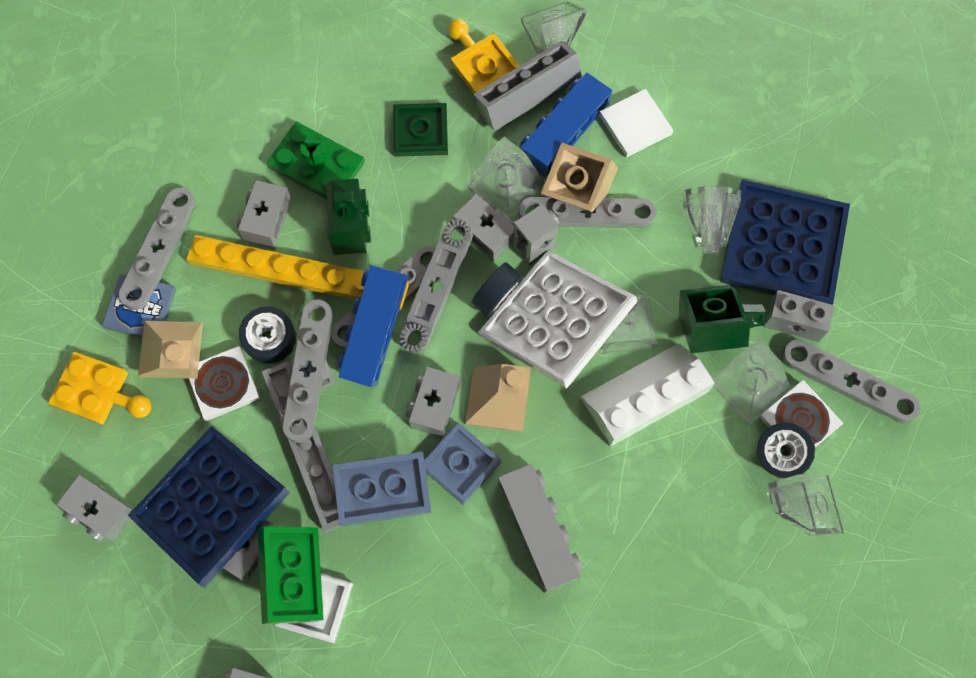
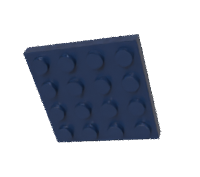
(785, 242)
(208, 506)

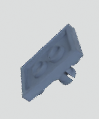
(381, 489)

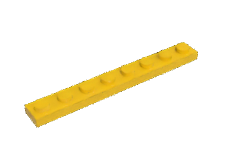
(278, 268)

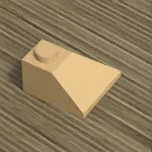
(579, 177)
(170, 349)
(498, 397)

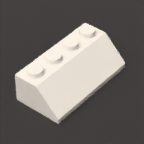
(647, 393)

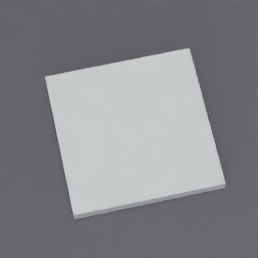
(557, 318)

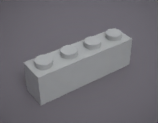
(528, 85)
(539, 528)

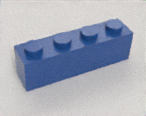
(566, 122)
(373, 325)

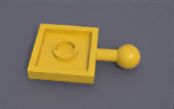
(482, 61)
(92, 387)

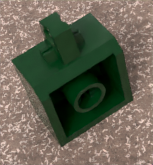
(347, 217)
(717, 318)

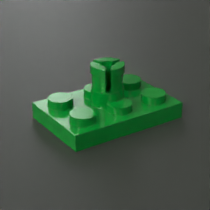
(313, 159)
(290, 575)

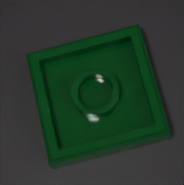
(420, 129)

